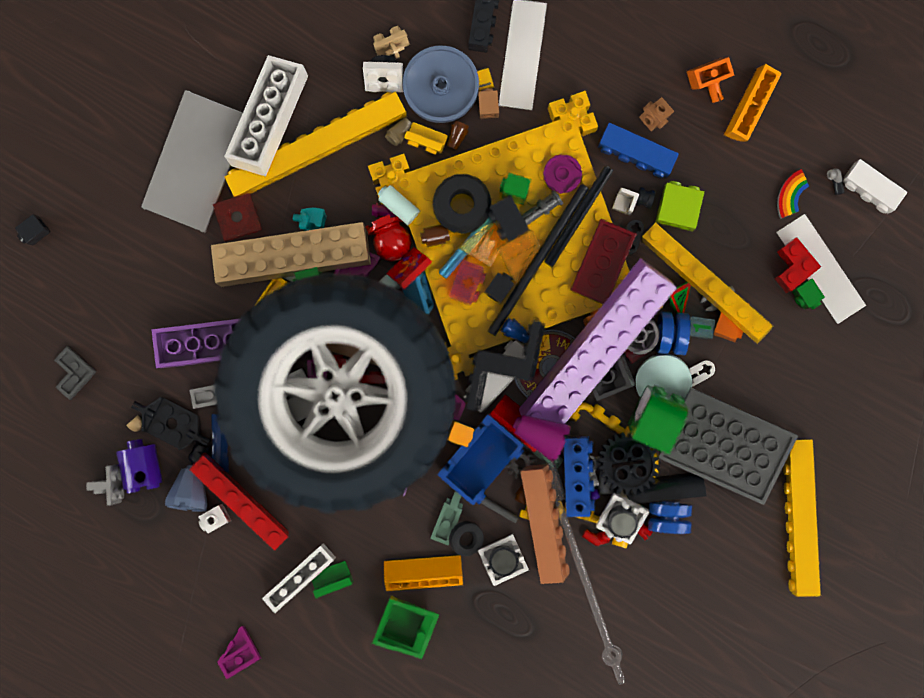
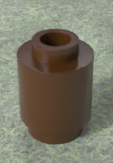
(434, 235)

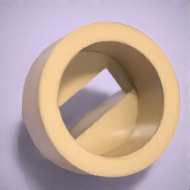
(136, 424)

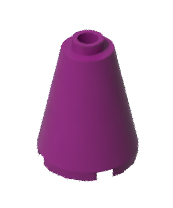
(542, 435)

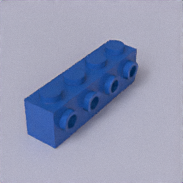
(577, 476)

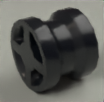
(645, 197)

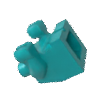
(311, 218)

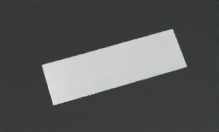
(522, 54)
(839, 293)

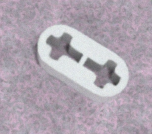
(703, 376)

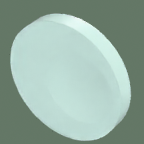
(665, 372)

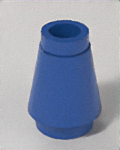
(514, 330)

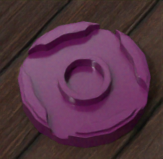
(562, 174)

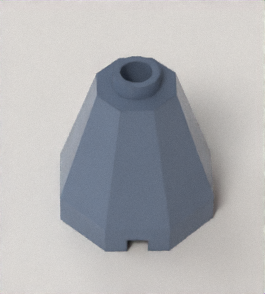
(187, 493)

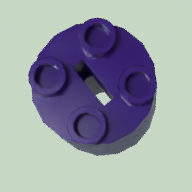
(138, 459)

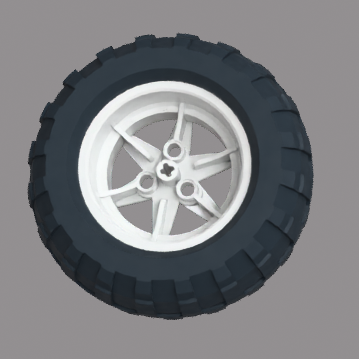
(287, 456)

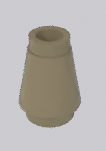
(396, 134)

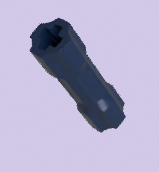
(219, 445)

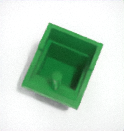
(405, 628)

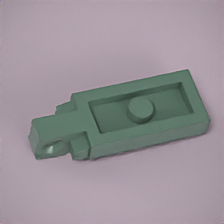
(447, 519)

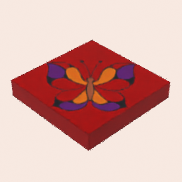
(409, 267)

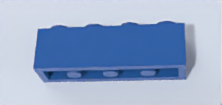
(638, 151)

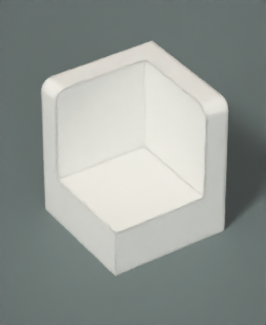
(625, 201)

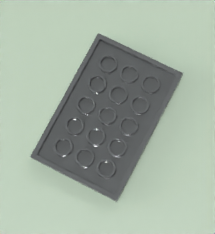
(730, 447)

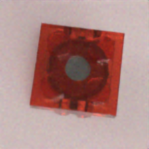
(237, 217)

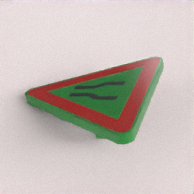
(679, 297)

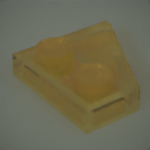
(518, 253)

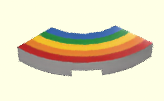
(789, 194)

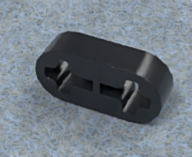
(638, 237)

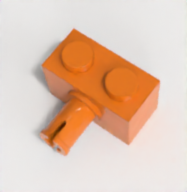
(710, 75)

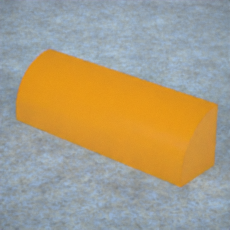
(752, 103)
(423, 573)

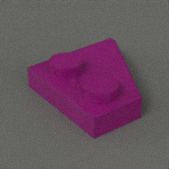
(239, 654)

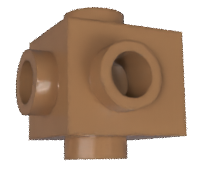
(656, 114)

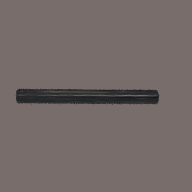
(578, 216)

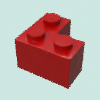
(800, 265)

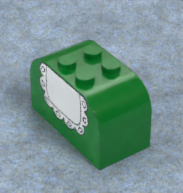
(658, 418)

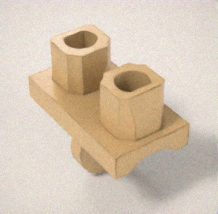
(391, 44)

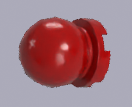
(390, 238)

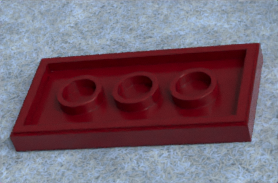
(603, 261)

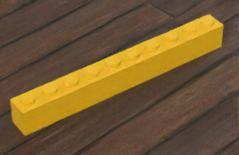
(321, 143)

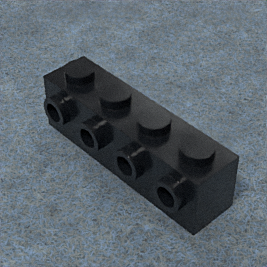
(481, 25)

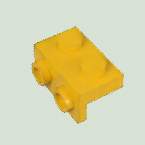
(426, 137)

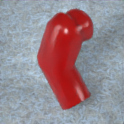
(596, 539)

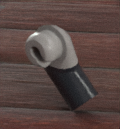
(836, 177)

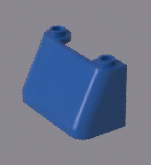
(479, 464)

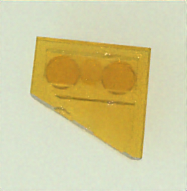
(483, 244)

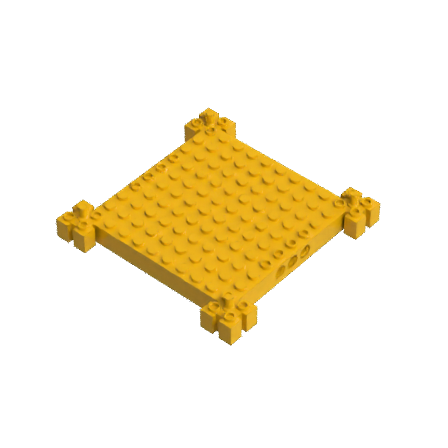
(525, 155)

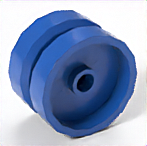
(673, 333)
(670, 514)

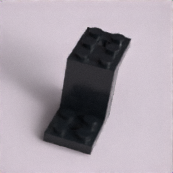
(504, 365)

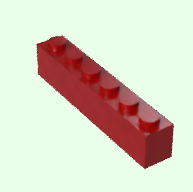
(239, 501)

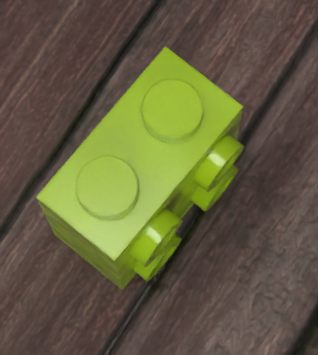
(680, 206)

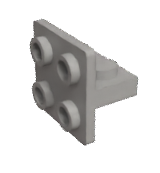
(111, 485)

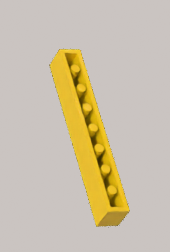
(706, 283)
(802, 520)

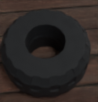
(457, 185)

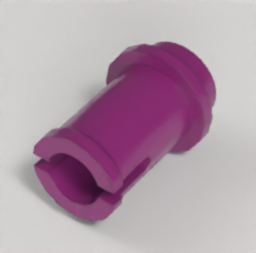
(381, 210)

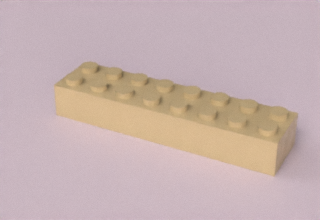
(289, 253)

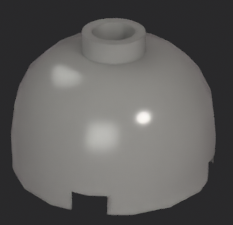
(646, 339)

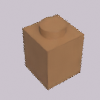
(488, 103)

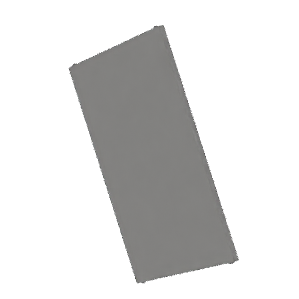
(193, 162)

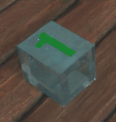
(701, 328)

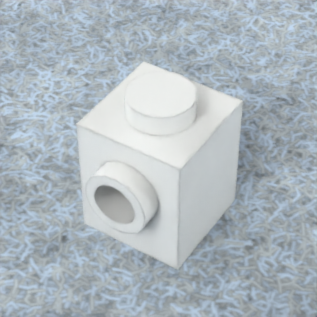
(214, 518)

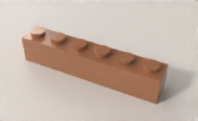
(544, 523)

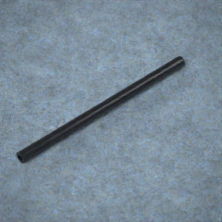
(538, 259)

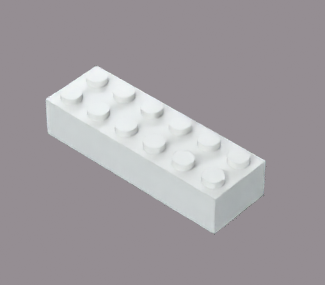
(266, 115)

